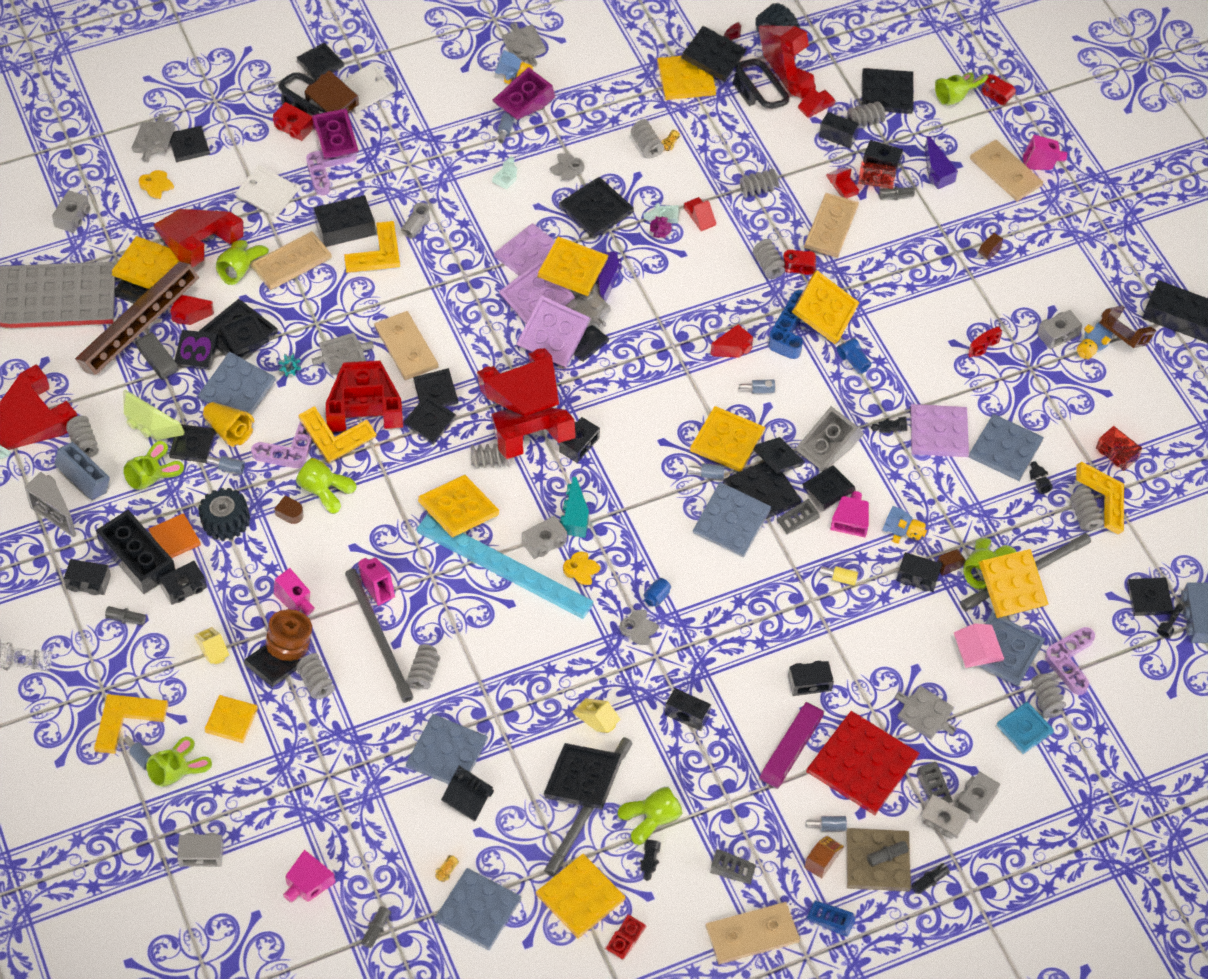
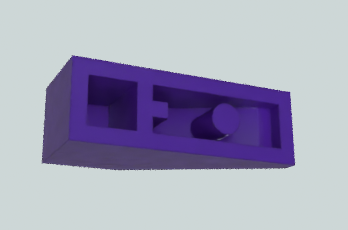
(940, 169)
(608, 274)

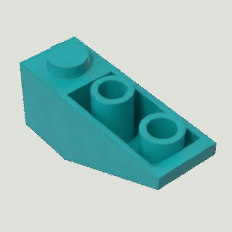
(577, 513)

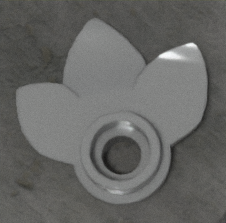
(567, 166)
(640, 626)

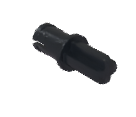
(930, 878)

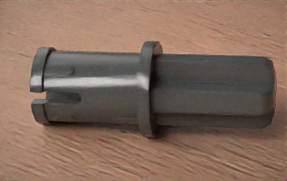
(895, 193)
(124, 615)
(887, 853)
(376, 927)

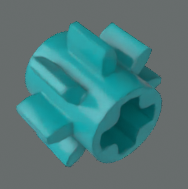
(293, 367)

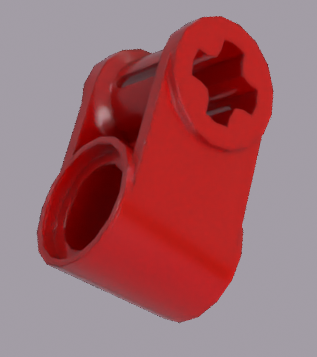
(999, 90)
(801, 262)

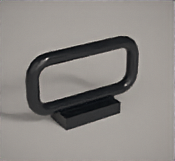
(750, 92)
(294, 99)

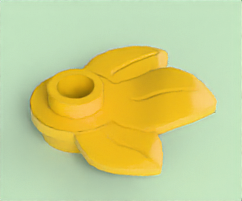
(155, 183)
(582, 568)

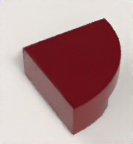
(733, 31)

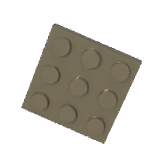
(884, 876)

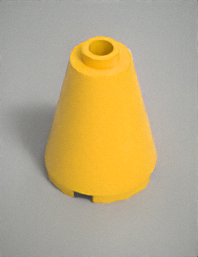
(229, 423)

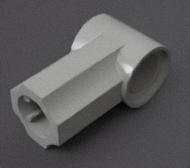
(418, 219)

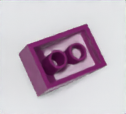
(525, 94)
(334, 134)

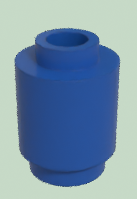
(657, 592)

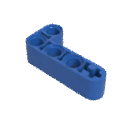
(781, 336)

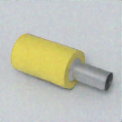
(841, 575)

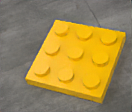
(683, 79)
(144, 262)
(572, 266)
(825, 307)
(727, 439)
(458, 505)
(1013, 583)
(580, 895)

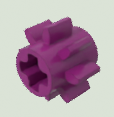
(660, 227)

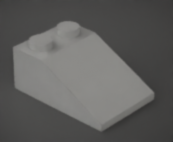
(829, 439)
(48, 502)

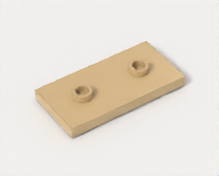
(1006, 170)
(831, 225)
(291, 260)
(406, 345)
(752, 933)

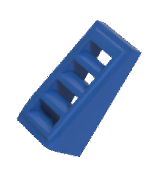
(837, 927)

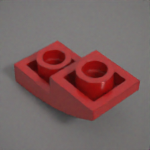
(988, 338)
(626, 937)

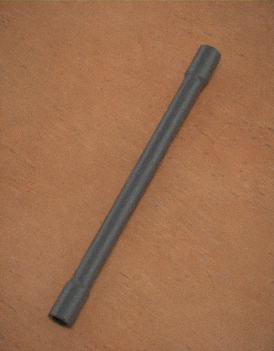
(1075, 544)
(401, 685)
(558, 858)

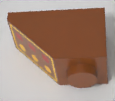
(823, 856)

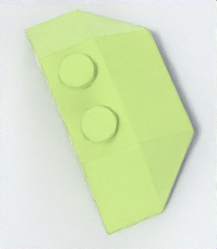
(149, 419)

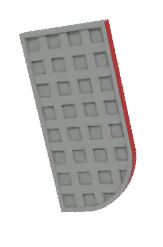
(57, 294)

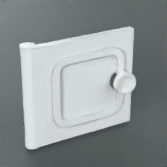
(366, 87)
(270, 193)

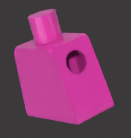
(1043, 153)
(851, 515)
(373, 572)
(293, 592)
(307, 878)

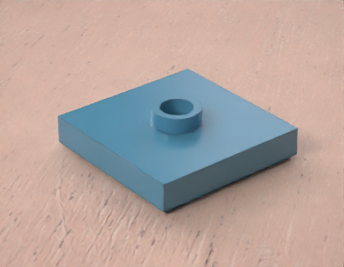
(1025, 727)

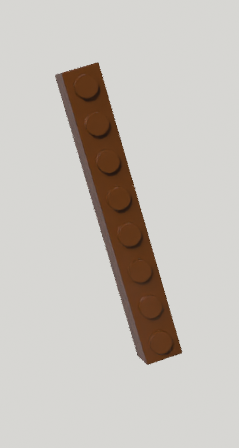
(137, 318)

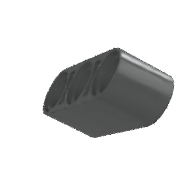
(156, 355)

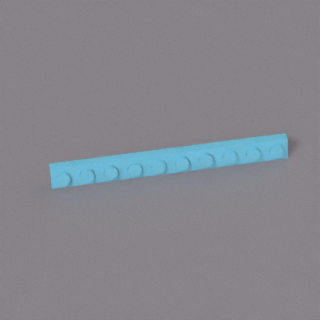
(507, 568)

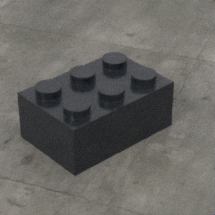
(344, 221)

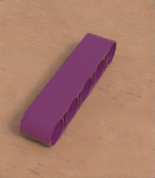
(791, 745)

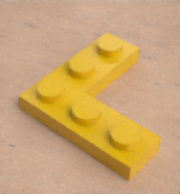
(384, 258)
(331, 446)
(1111, 489)
(121, 707)

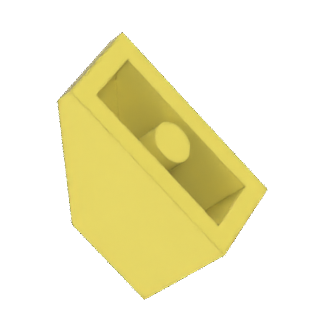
(212, 645)
(597, 714)

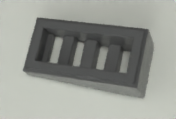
(806, 505)
(922, 774)
(734, 860)

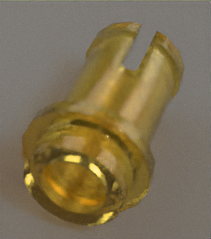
(670, 140)
(443, 873)

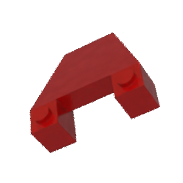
(779, 48)
(187, 228)
(524, 388)
(363, 391)
(25, 415)
(511, 428)

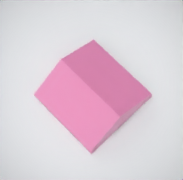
(978, 645)

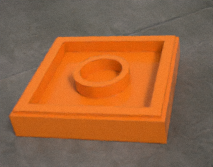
(175, 535)

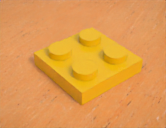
(231, 719)

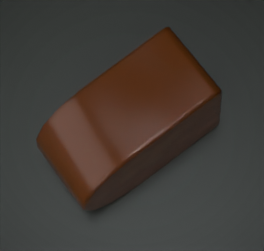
(991, 246)
(289, 510)
(951, 561)

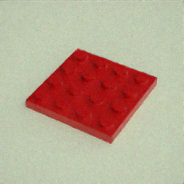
(863, 762)

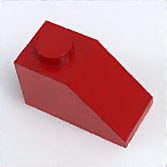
(191, 310)
(732, 343)

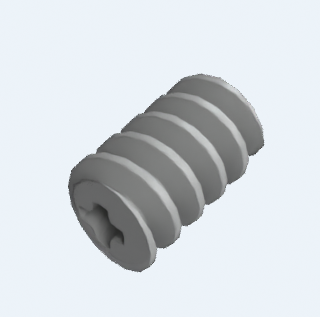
(867, 113)
(646, 139)
(758, 182)
(769, 259)
(82, 435)
(487, 456)
(1086, 510)
(423, 667)
(315, 676)
(1049, 694)

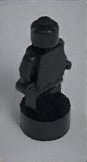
(887, 426)
(1038, 473)
(1166, 629)
(650, 861)

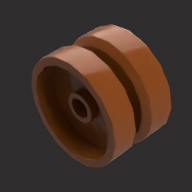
(288, 634)

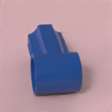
(852, 352)

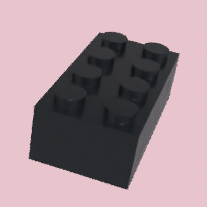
(1178, 310)
(135, 551)

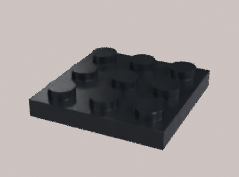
(713, 53)
(889, 88)
(596, 207)
(234, 311)
(766, 486)
(583, 776)

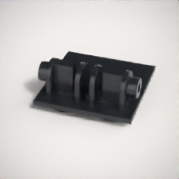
(467, 793)

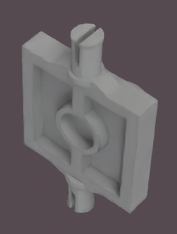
(524, 43)
(153, 137)
(590, 306)
(341, 350)
(925, 712)

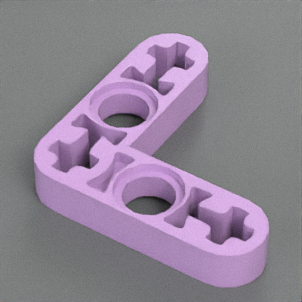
(321, 166)
(293, 452)
(1064, 659)

